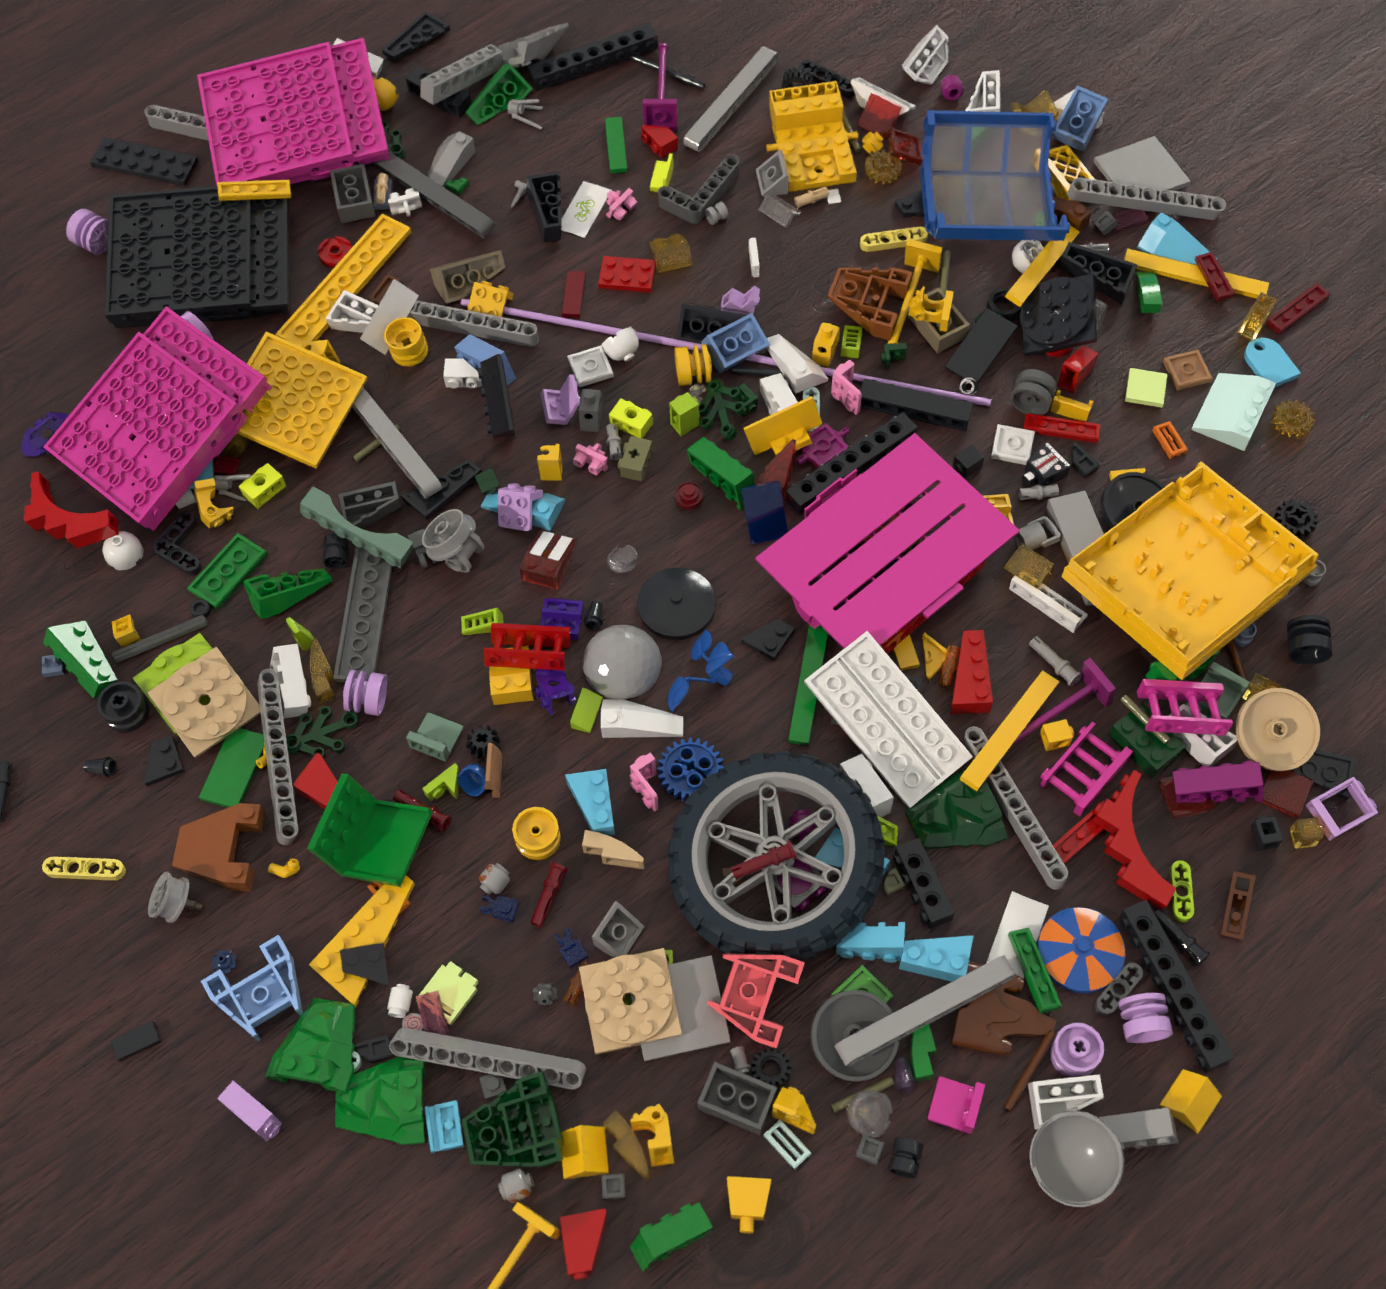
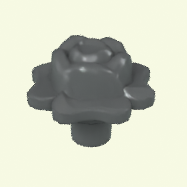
(545, 994)

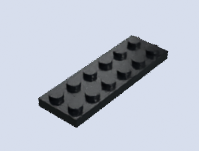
(144, 161)

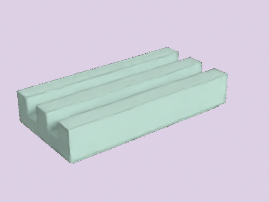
(800, 1158)

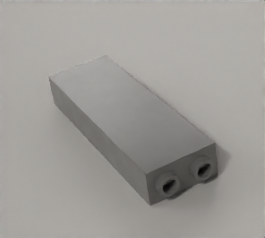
(1076, 524)

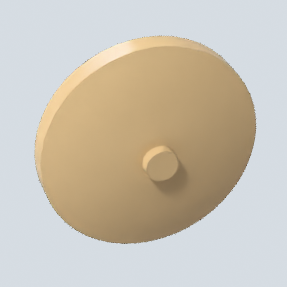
(1278, 729)

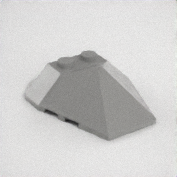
(531, 47)

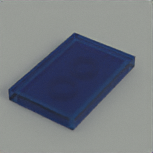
(764, 511)

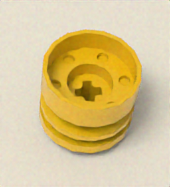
(406, 341)
(692, 365)

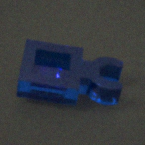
(503, 908)
(571, 950)

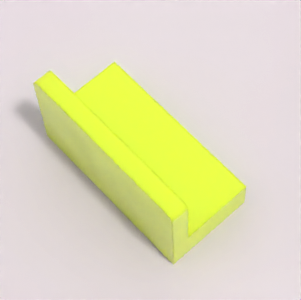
(662, 174)

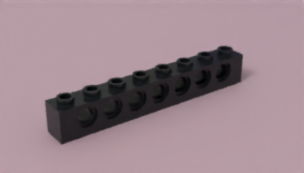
(593, 56)
(854, 453)
(1209, 1032)

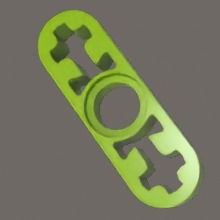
(1187, 884)

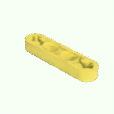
(893, 237)
(83, 870)

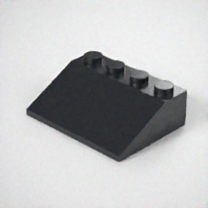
(497, 397)

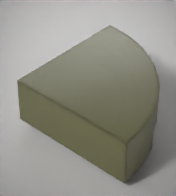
(893, 882)

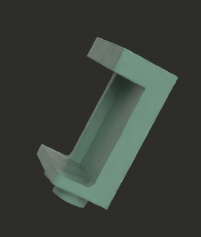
(1233, 690)

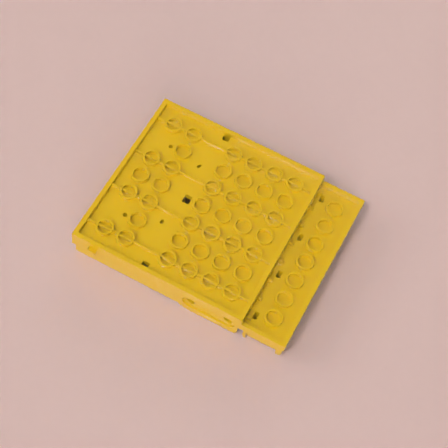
(1208, 553)

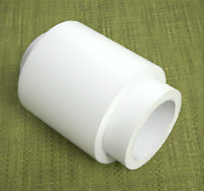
(399, 1001)

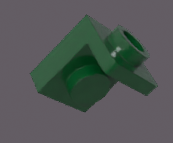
(893, 352)
(749, 399)

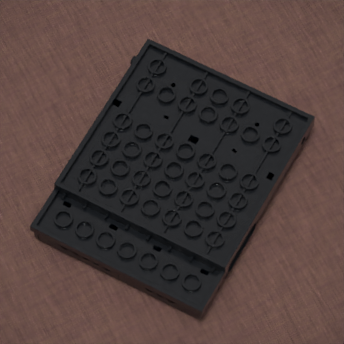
(218, 259)

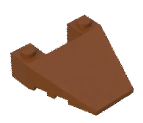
(864, 295)
(209, 846)

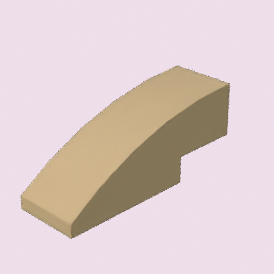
(611, 850)

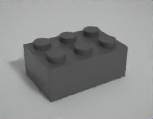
(352, 193)
(737, 1098)

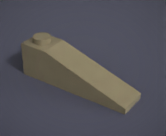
(457, 278)

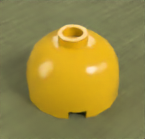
(385, 93)

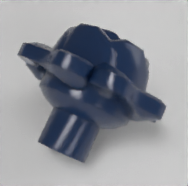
(224, 961)

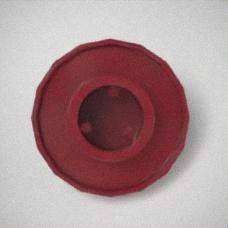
(689, 495)

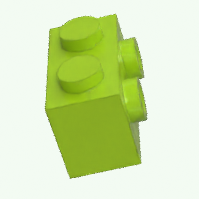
(684, 413)

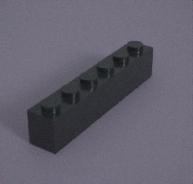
(916, 404)

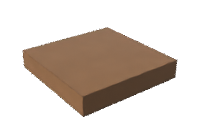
(1187, 370)

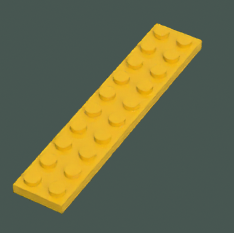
(350, 275)

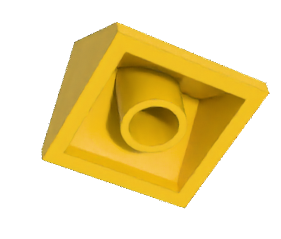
(1191, 1099)
(584, 1152)

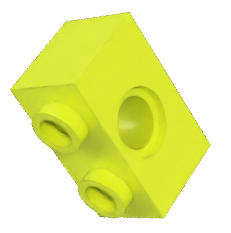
(635, 426)
(259, 495)

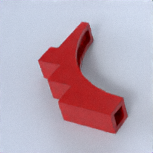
(76, 527)
(1136, 872)

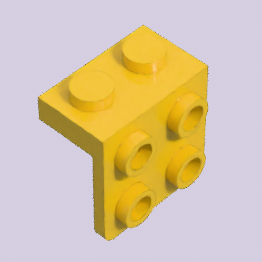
(489, 299)

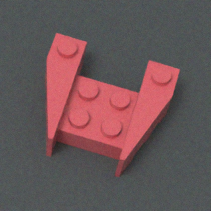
(750, 990)

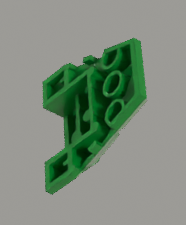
(318, 1047)
(385, 1102)

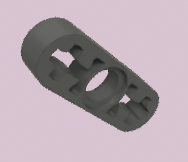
(1117, 980)

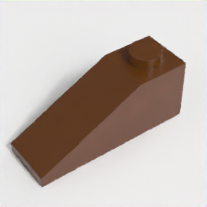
(1076, 213)
(1238, 904)

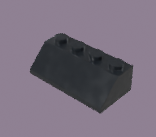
(701, 320)

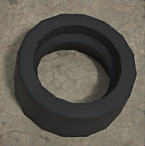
(999, 294)

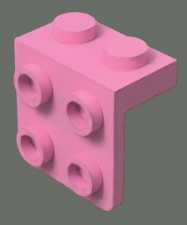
(843, 388)
(641, 772)

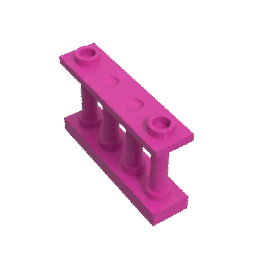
(1188, 692)
(1094, 787)

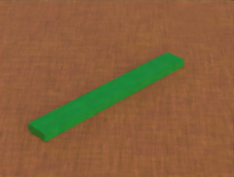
(805, 699)

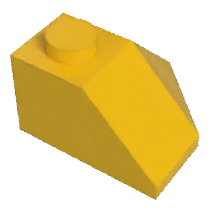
(793, 1110)

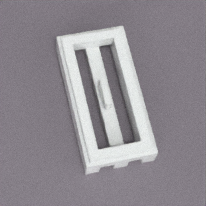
(754, 261)

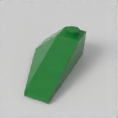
(495, 97)
(276, 594)

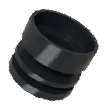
(1309, 639)

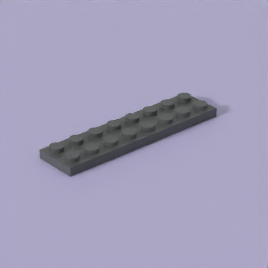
(363, 615)

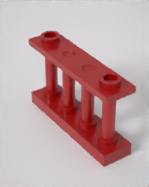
(529, 636)

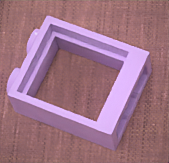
(1329, 826)
(250, 1111)

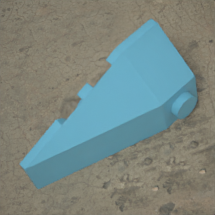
(1170, 240)
(543, 510)

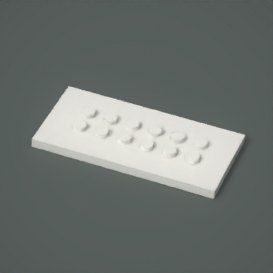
(888, 719)

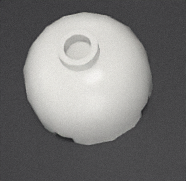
(1025, 254)
(622, 345)
(122, 550)

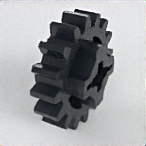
(1297, 517)

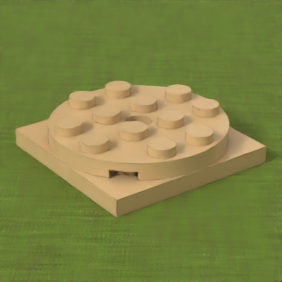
(205, 725)
(647, 1019)

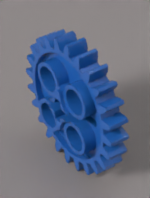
(700, 755)

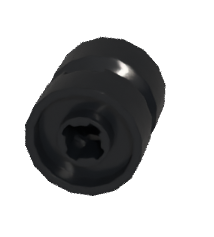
(335, 551)
(906, 1156)

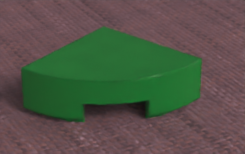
(457, 186)

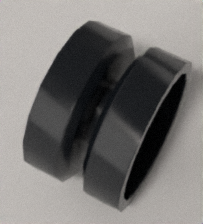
(123, 707)

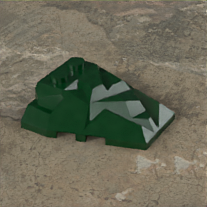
(957, 816)
(516, 1127)

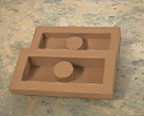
(493, 770)

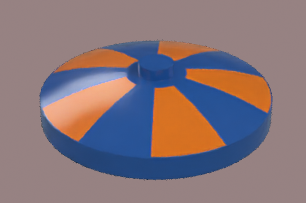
(1081, 950)

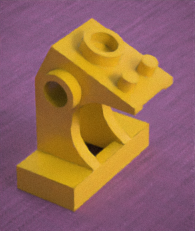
(942, 308)
(203, 492)
(655, 1120)

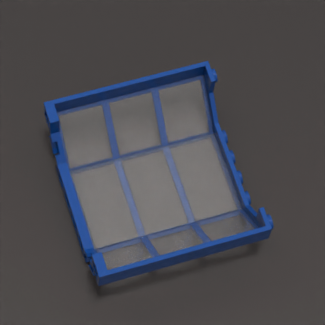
(989, 176)

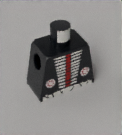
(1045, 467)

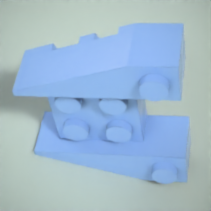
(261, 993)

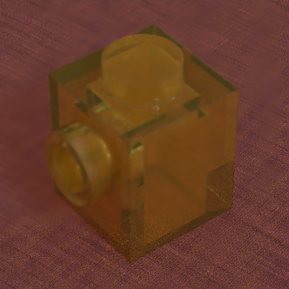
(1306, 832)

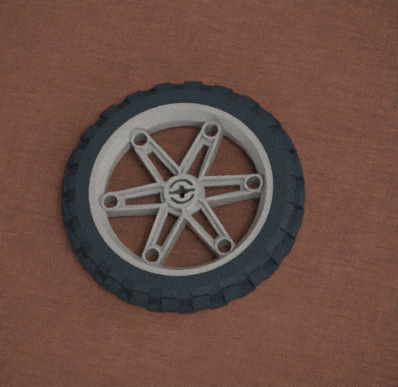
(758, 775)

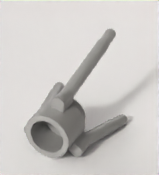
(517, 107)
(224, 483)

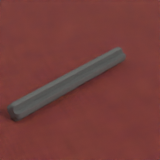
(159, 638)

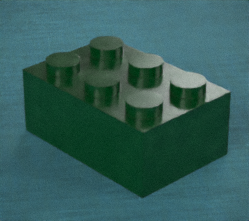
(1147, 748)

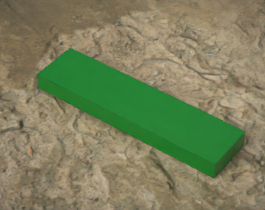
(616, 145)
(1034, 970)

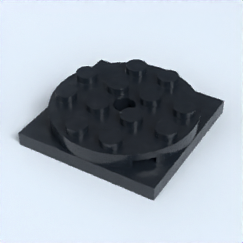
(1069, 328)

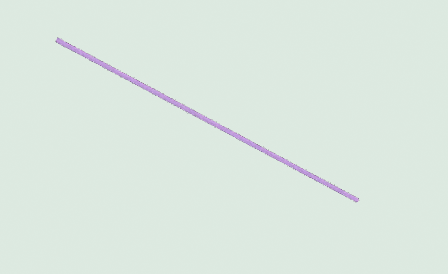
(755, 358)

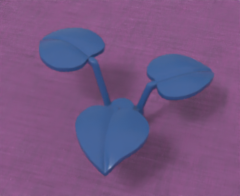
(717, 658)

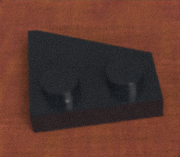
(911, 205)
(770, 638)
(163, 761)
(366, 962)

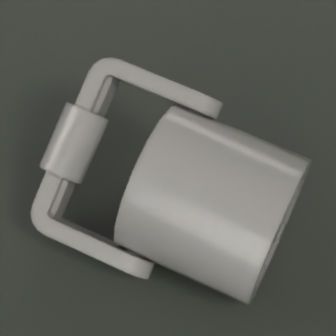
(1034, 536)

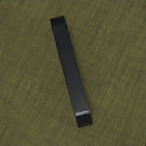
(844, 85)

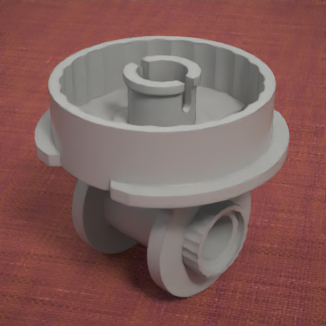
(452, 539)

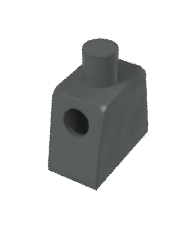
(592, 404)

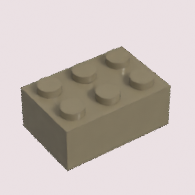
(940, 340)

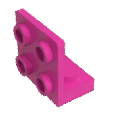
(956, 1104)

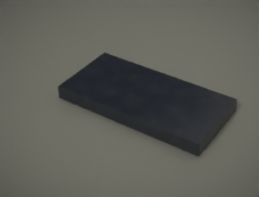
(981, 346)

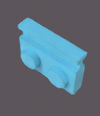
(444, 1126)

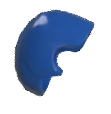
(472, 779)

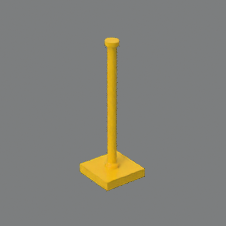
(921, 257)
(535, 1224)

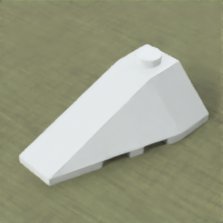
(630, 719)

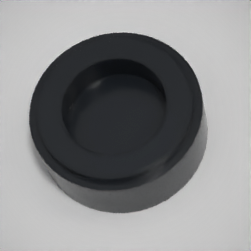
(199, 608)

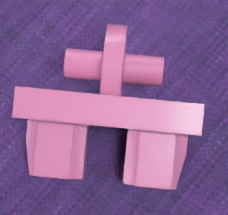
(617, 202)
(592, 456)

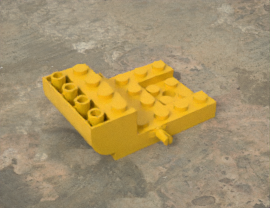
(812, 135)

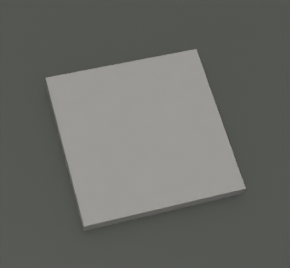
(1144, 165)
(700, 1024)

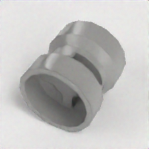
(716, 213)
(1316, 576)

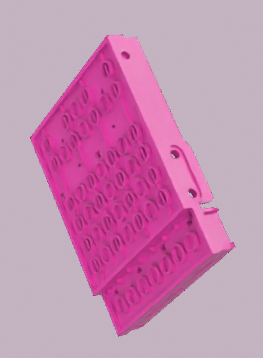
(316, 113)
(176, 398)

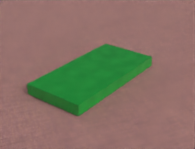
(227, 571)
(233, 768)

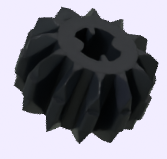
(475, 740)

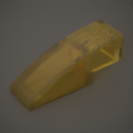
(1257, 316)
(320, 673)
(627, 1144)

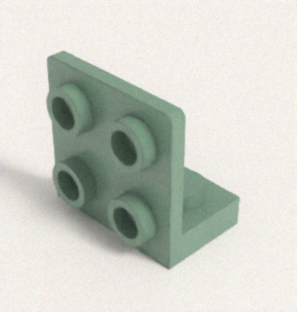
(435, 736)

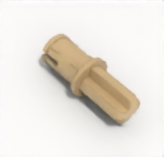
(381, 188)
(811, 197)

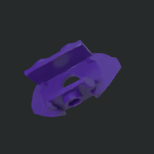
(33, 439)
(546, 692)

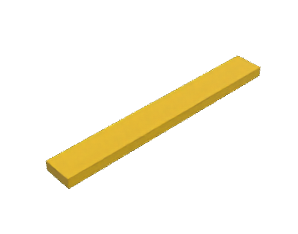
(1039, 268)
(1191, 273)
(1009, 731)

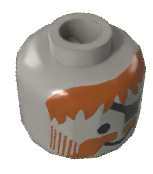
(494, 879)
(516, 1185)

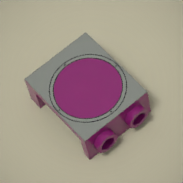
(801, 891)

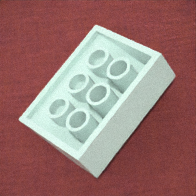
(1233, 408)

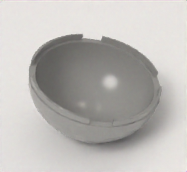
(622, 662)
(1076, 1158)

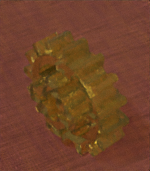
(883, 166)
(1293, 418)

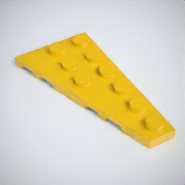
(368, 927)

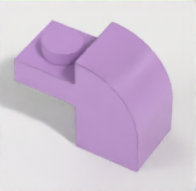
(742, 302)

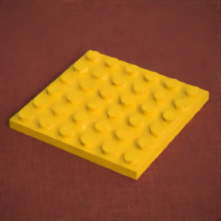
(305, 401)

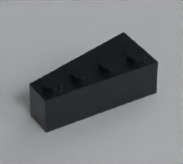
(545, 199)
(1110, 273)

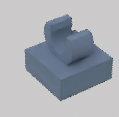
(52, 666)

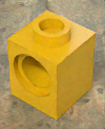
(1056, 735)

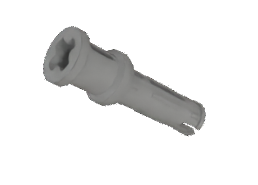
(1061, 666)

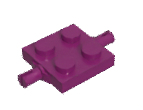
(824, 446)

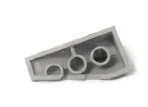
(451, 157)

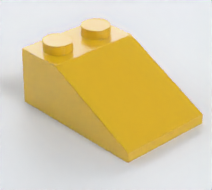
(510, 684)

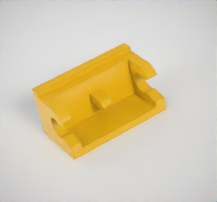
(1071, 408)
(550, 465)

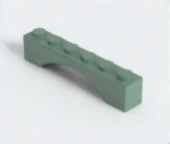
(390, 547)

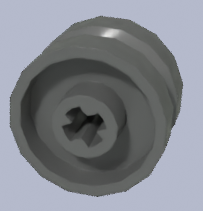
(1033, 392)

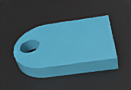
(1270, 362)

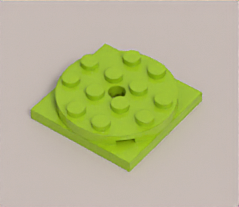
(168, 663)

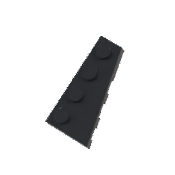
(414, 36)
(452, 484)
(1328, 770)

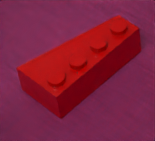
(972, 680)

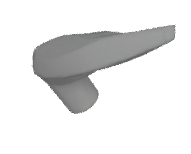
(521, 191)

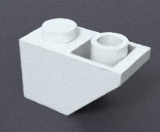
(460, 374)

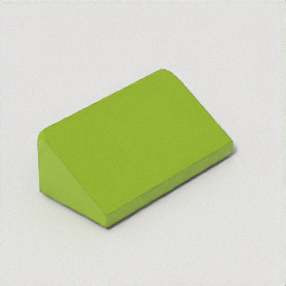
(586, 711)

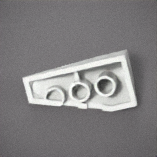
(795, 366)

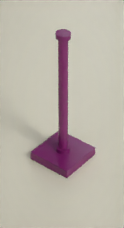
(661, 111)
(1095, 682)

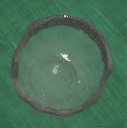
(622, 559)

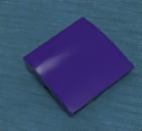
(563, 614)

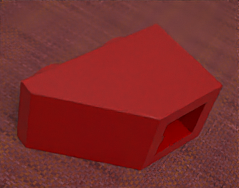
(660, 139)

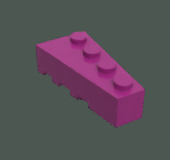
(1219, 783)

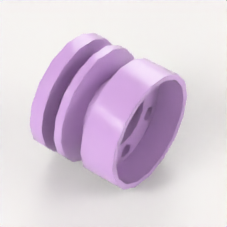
(88, 231)
(360, 691)
(1145, 1018)

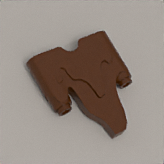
(997, 1016)

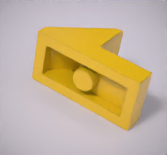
(125, 631)

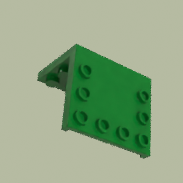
(367, 835)

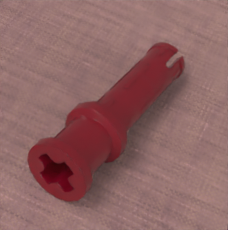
(437, 819)
(774, 856)
(551, 886)

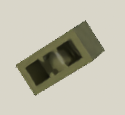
(635, 458)

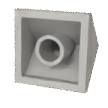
(773, 175)
(617, 931)

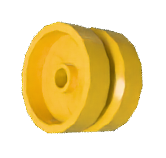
(536, 833)

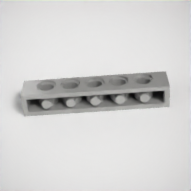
(461, 74)

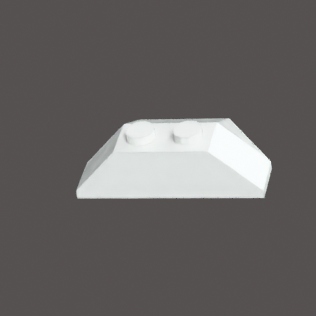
(928, 57)
(863, 90)

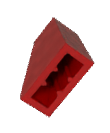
(1077, 368)
(316, 782)
(582, 1240)

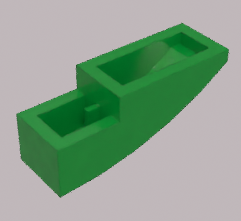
(1148, 292)
(921, 1049)

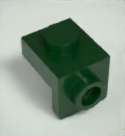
(487, 481)

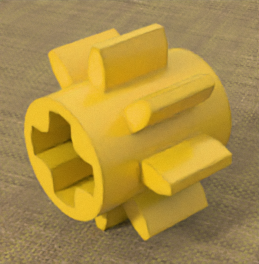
(872, 142)

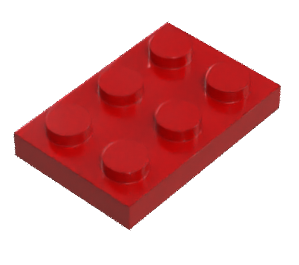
(627, 274)

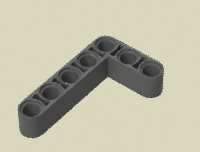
(707, 196)

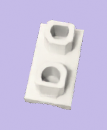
(404, 203)

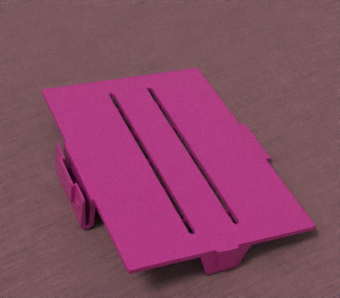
(853, 511)

